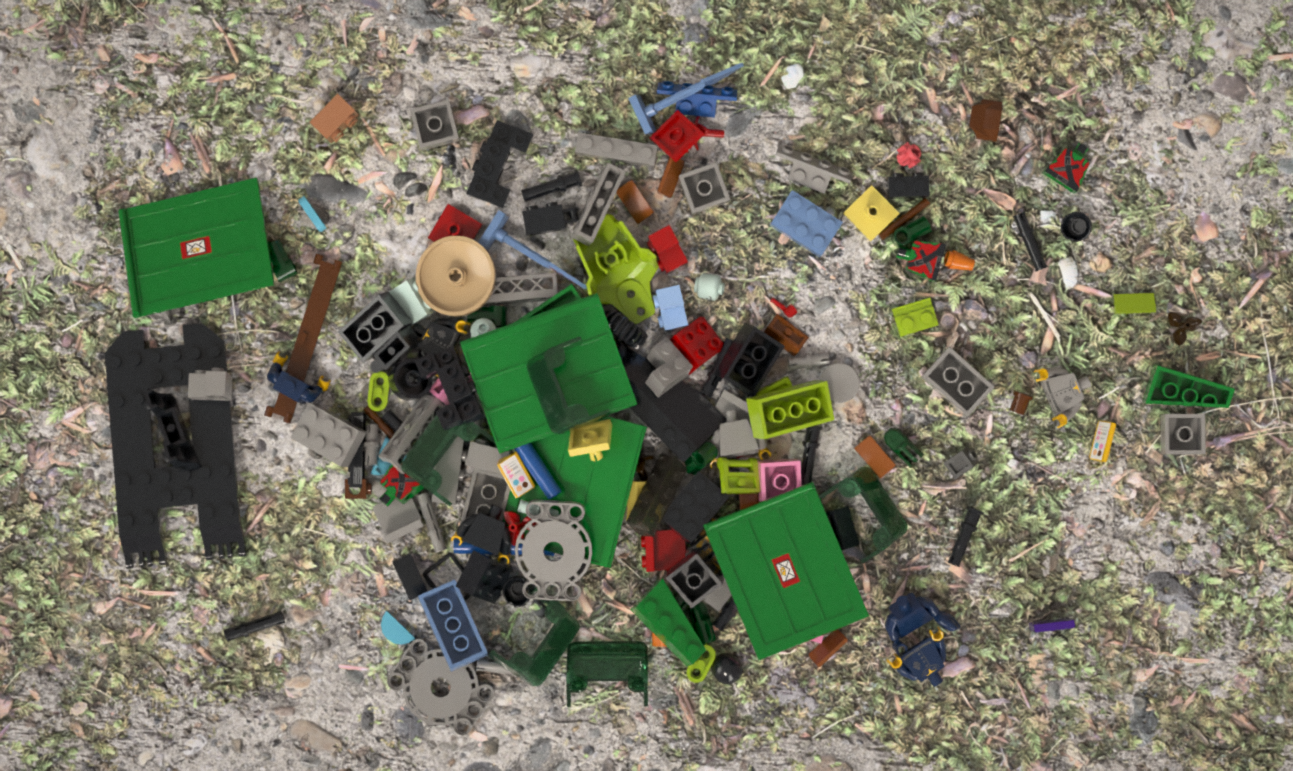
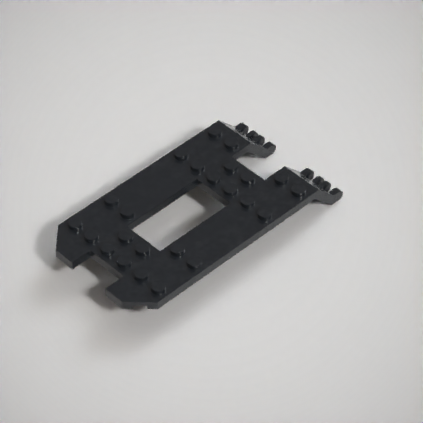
(146, 489)

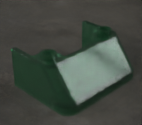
(557, 413)
(431, 447)
(867, 484)
(607, 662)
(536, 668)

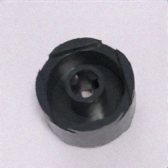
(402, 387)

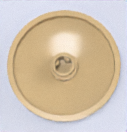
(455, 276)

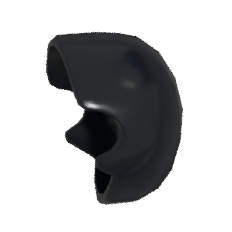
(1076, 226)
(513, 591)
(727, 668)

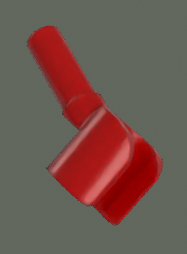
(789, 311)

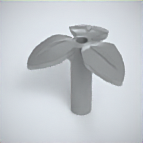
(170, 320)

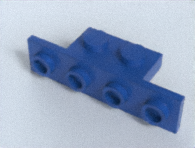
(700, 103)

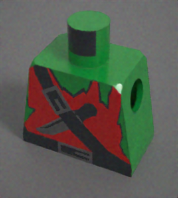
(1069, 168)
(923, 258)
(398, 486)

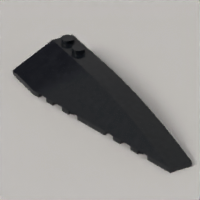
(679, 416)

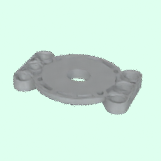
(559, 530)
(454, 703)

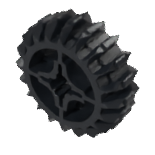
(625, 328)

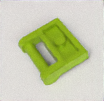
(739, 481)

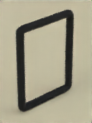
(437, 564)

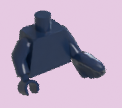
(911, 613)

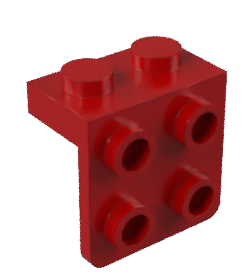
(697, 342)
(662, 550)

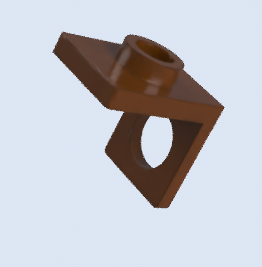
(366, 490)

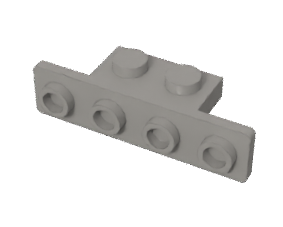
(812, 171)

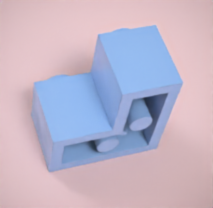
(671, 307)

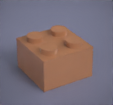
(335, 119)

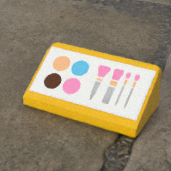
(1102, 441)
(515, 474)

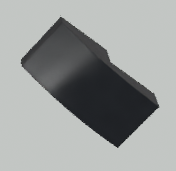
(409, 576)

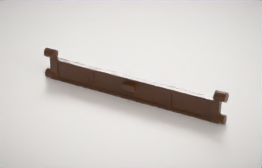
(308, 332)

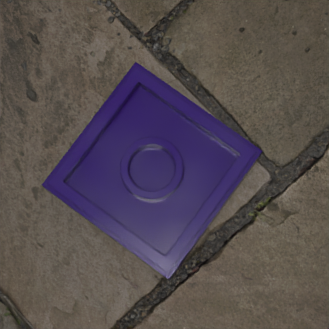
(1051, 625)

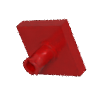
(676, 136)
(454, 223)

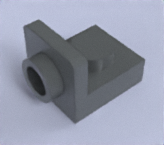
(961, 462)

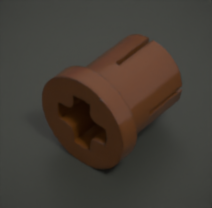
(1020, 402)

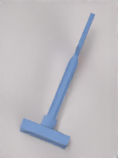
(645, 113)
(495, 232)

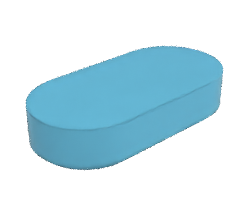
(310, 211)

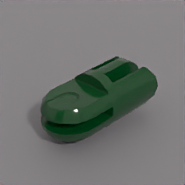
(898, 442)
(702, 623)

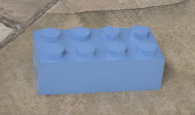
(452, 625)

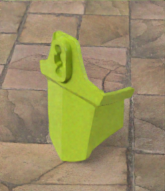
(619, 266)

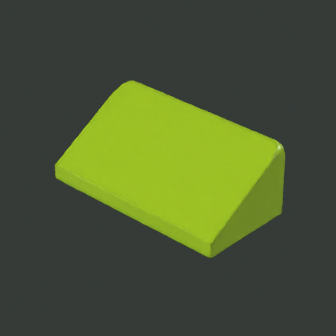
(1134, 303)

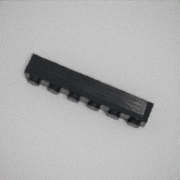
(357, 465)

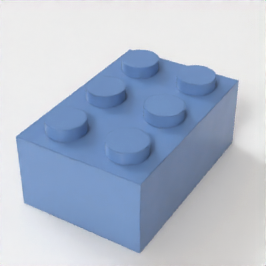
(806, 224)

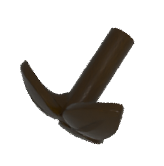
(1190, 324)
(641, 466)

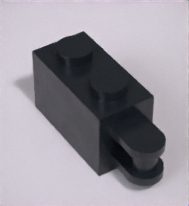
(548, 218)
(395, 349)

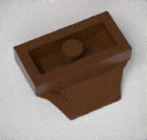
(986, 119)

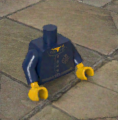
(293, 386)
(923, 659)

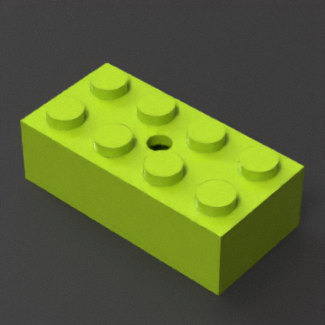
(790, 409)

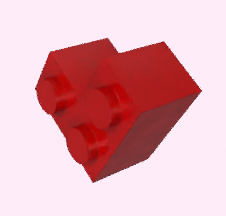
(667, 250)

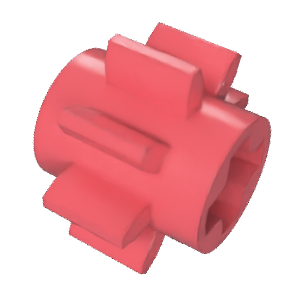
(908, 155)

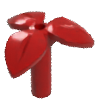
(707, 132)
(515, 525)

